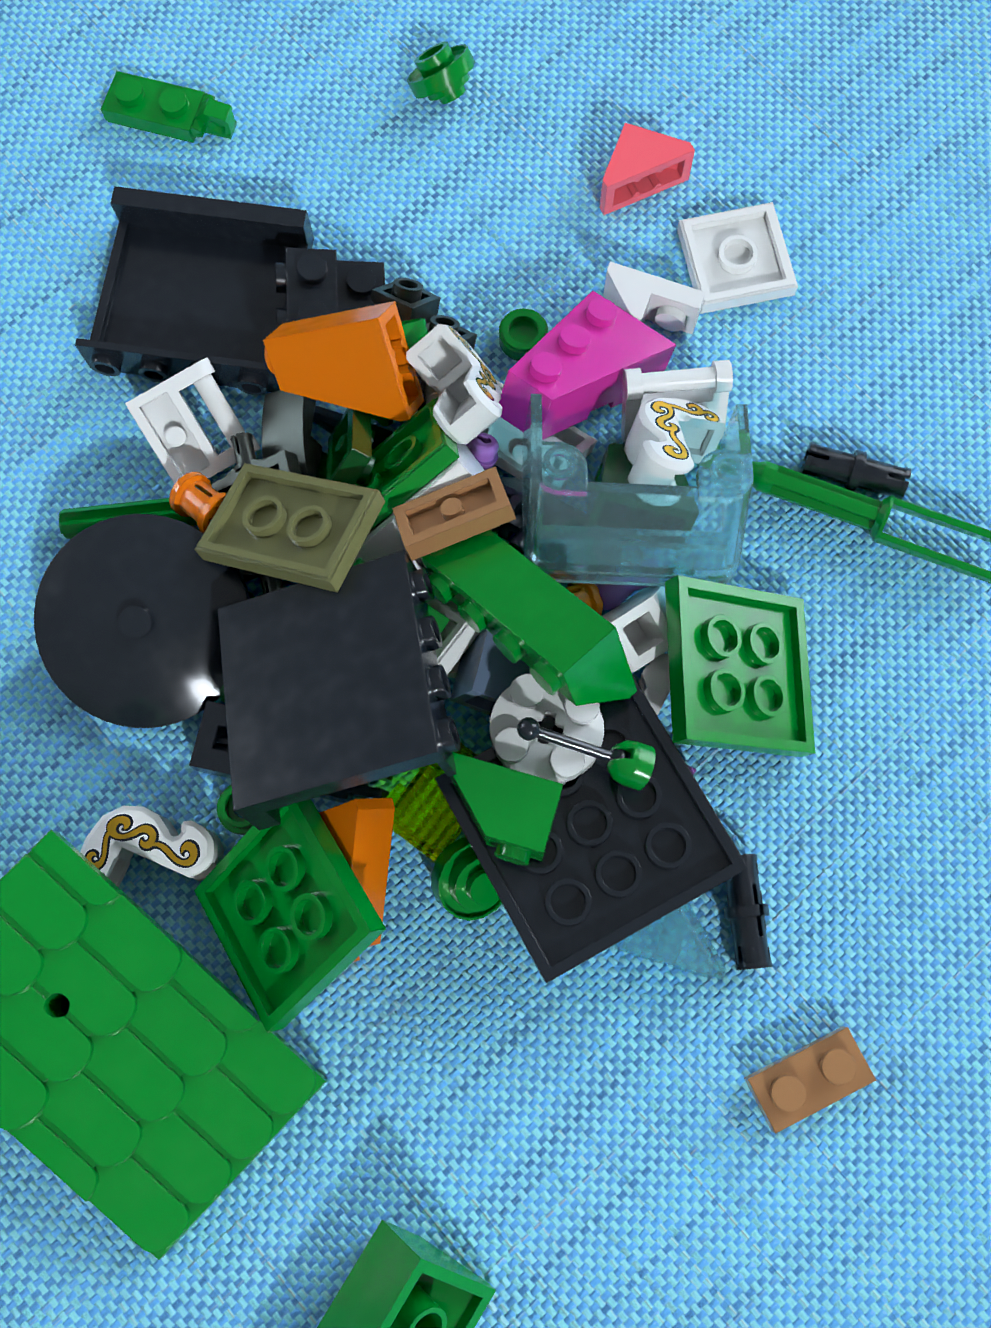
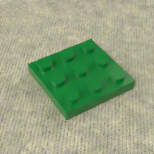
(738, 668)
(288, 913)

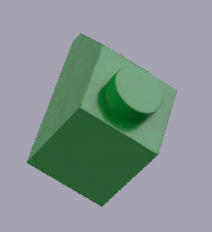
(508, 807)

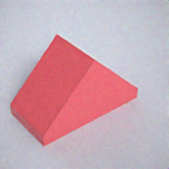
(643, 166)

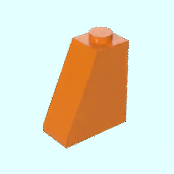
(348, 361)
(364, 837)

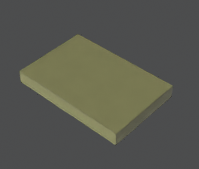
(291, 526)

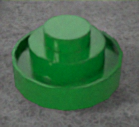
(441, 72)
(462, 883)

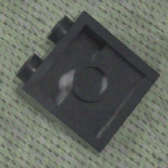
(323, 285)

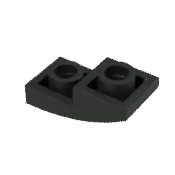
(416, 303)
(288, 427)

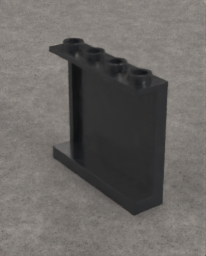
(191, 286)
(333, 687)

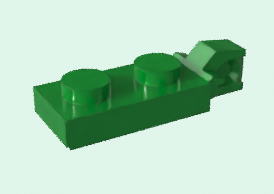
(166, 109)

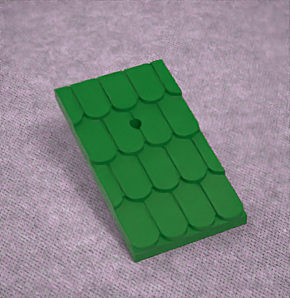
(129, 1052)

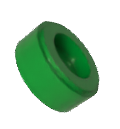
(521, 332)

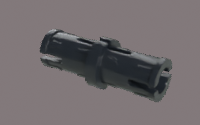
(855, 470)
(748, 917)

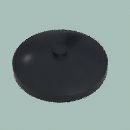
(135, 620)

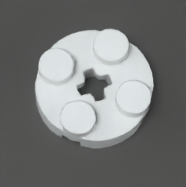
(549, 760)

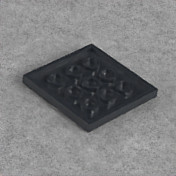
(612, 850)

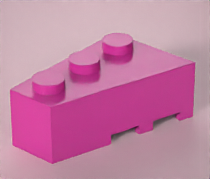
(582, 365)

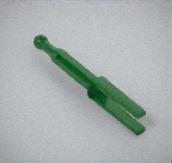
(864, 512)

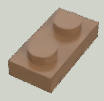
(453, 513)
(809, 1079)

